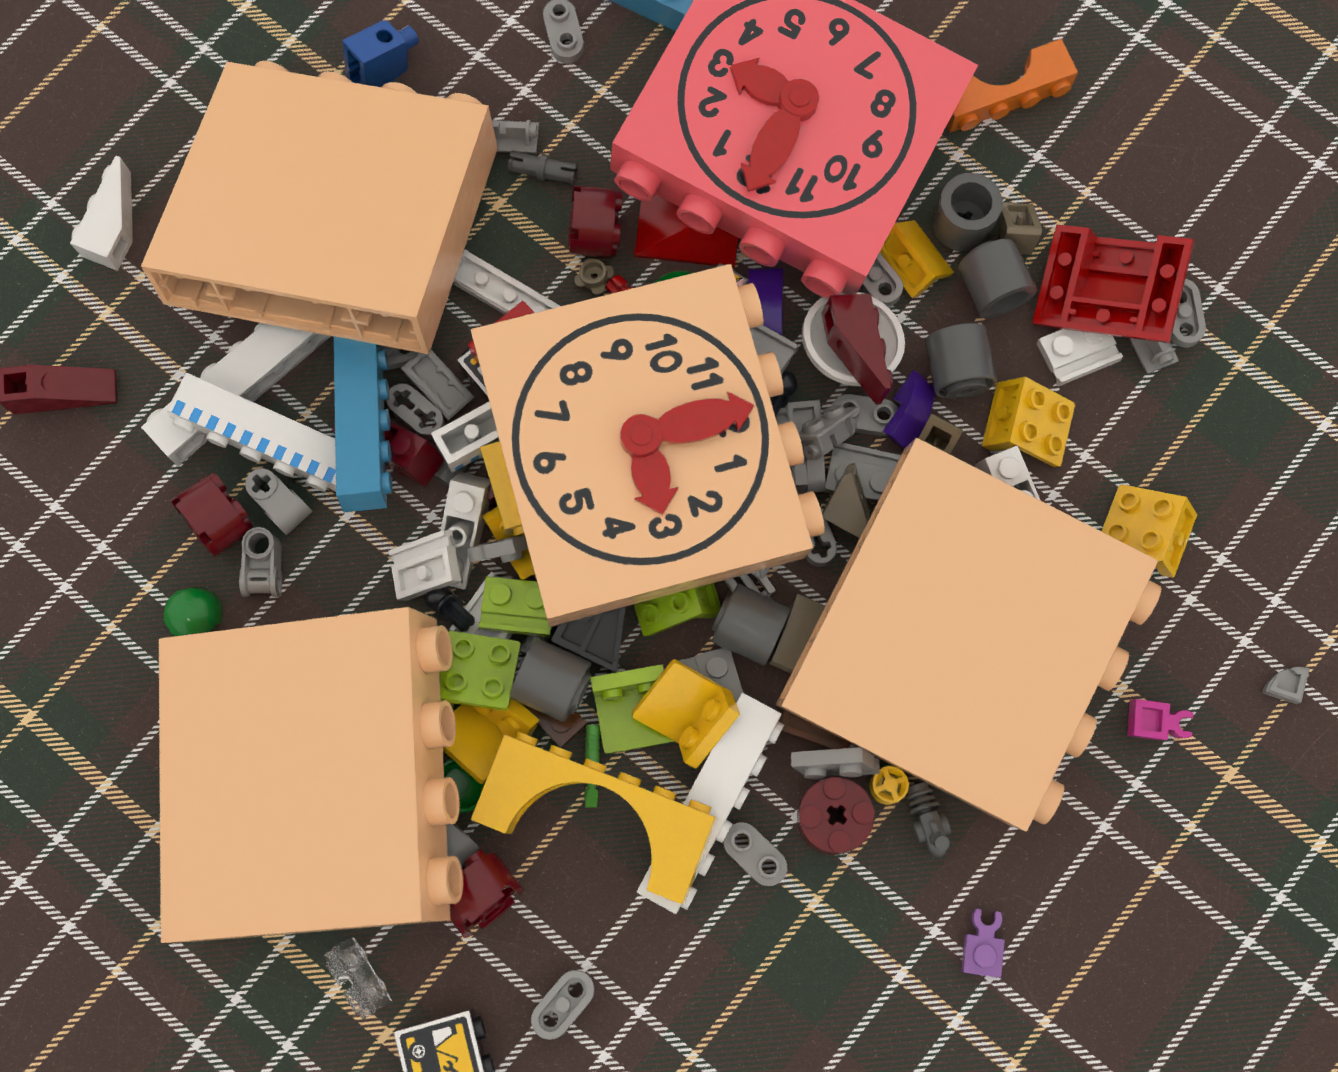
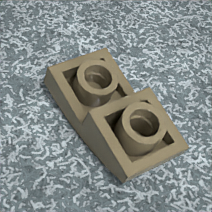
(796, 632)

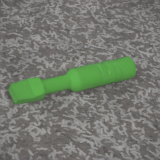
(592, 752)

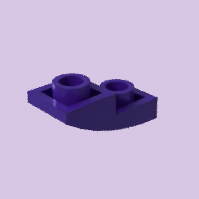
(770, 287)
(915, 404)

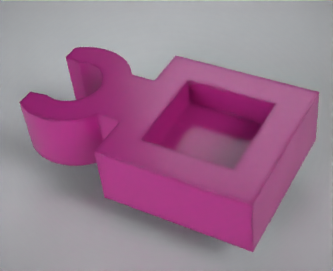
(1154, 720)

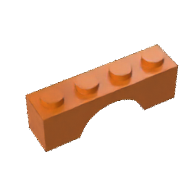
(1046, 74)

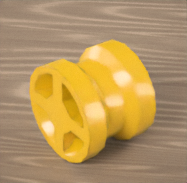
(895, 782)

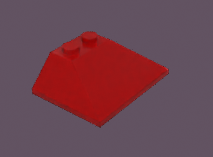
(667, 238)
(1113, 284)

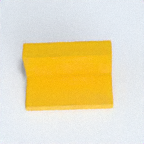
(914, 257)

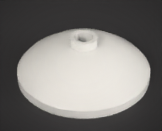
(828, 362)

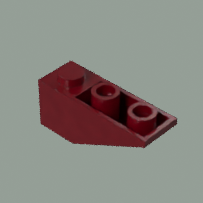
(855, 338)
(55, 388)
(411, 455)

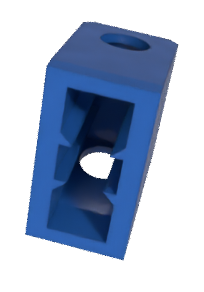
(378, 53)

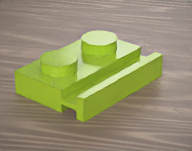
(513, 608)

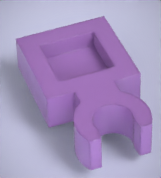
(982, 951)

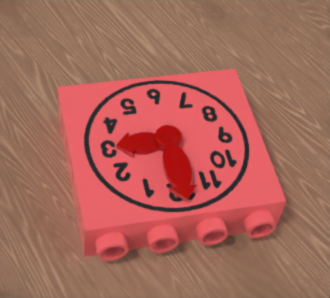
(791, 129)

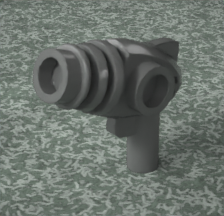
(930, 825)

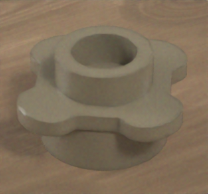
(590, 267)

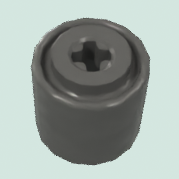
(969, 197)
(997, 278)
(961, 361)
(749, 624)
(551, 680)

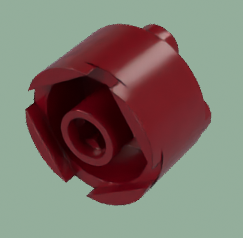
(594, 221)
(212, 514)
(856, 816)
(485, 893)

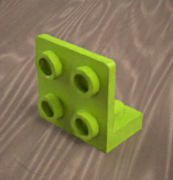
(677, 608)
(480, 671)
(615, 699)

